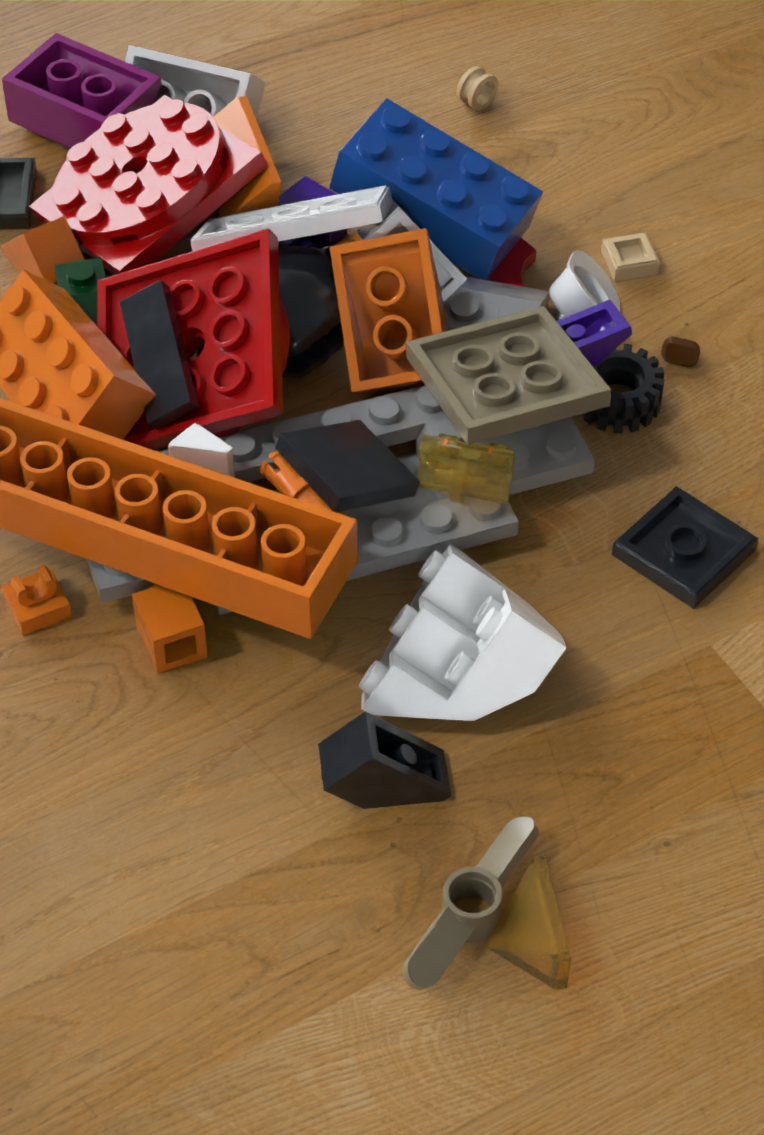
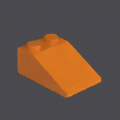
(385, 298)

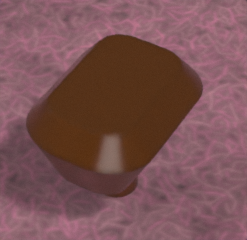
(680, 351)

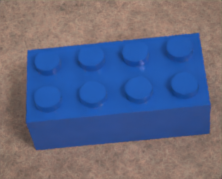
(460, 196)

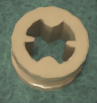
(477, 88)

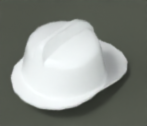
(581, 286)

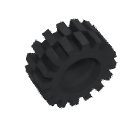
(633, 406)

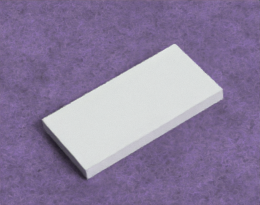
(300, 218)

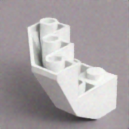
(460, 647)

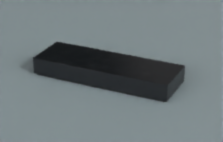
(159, 353)

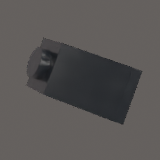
(382, 765)

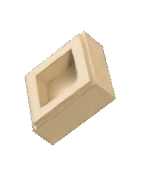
(630, 257)

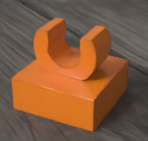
(36, 600)

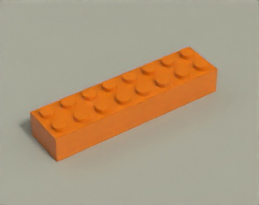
(172, 521)

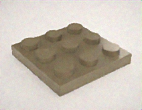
(507, 374)

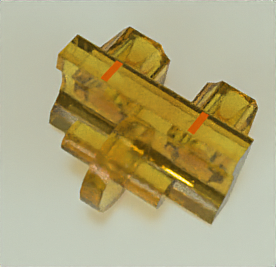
(465, 469)

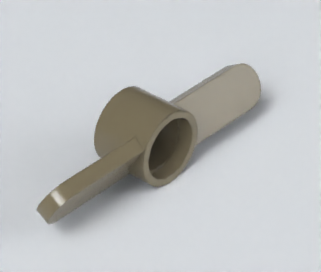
(454, 926)

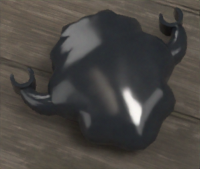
(311, 307)

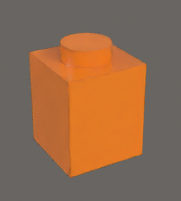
(169, 627)

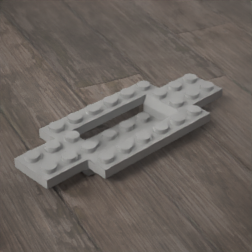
(414, 526)

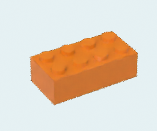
(63, 362)

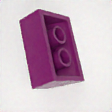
(72, 89)

